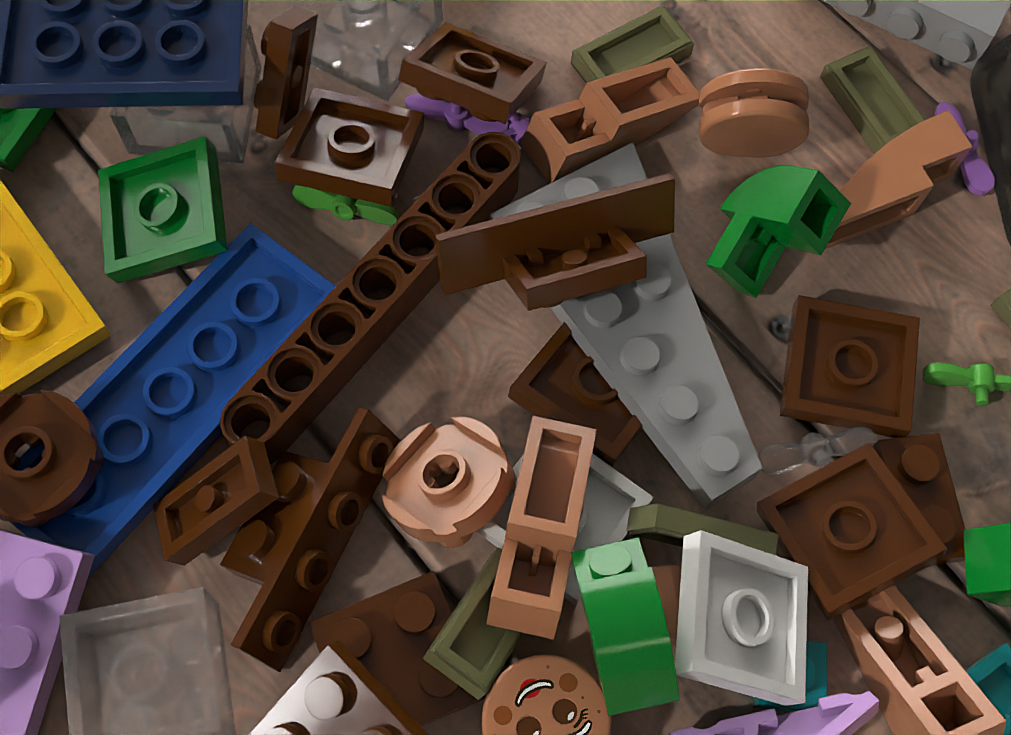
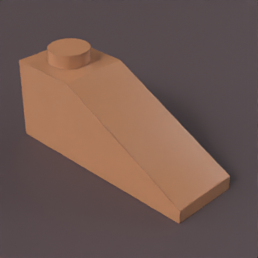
(913, 672)

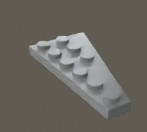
(657, 348)

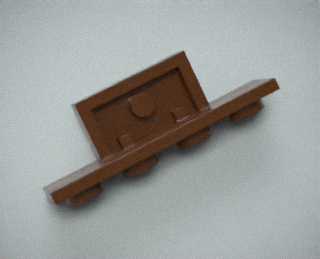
(562, 246)
(302, 535)

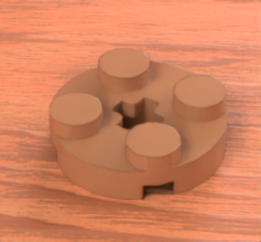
(466, 504)

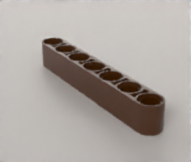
(371, 321)

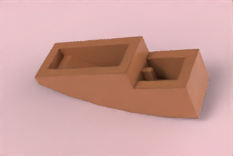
(608, 117)
(901, 176)
(542, 528)

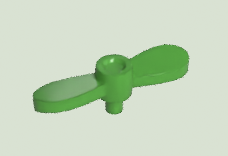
(345, 207)
(978, 377)

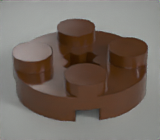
(68, 461)

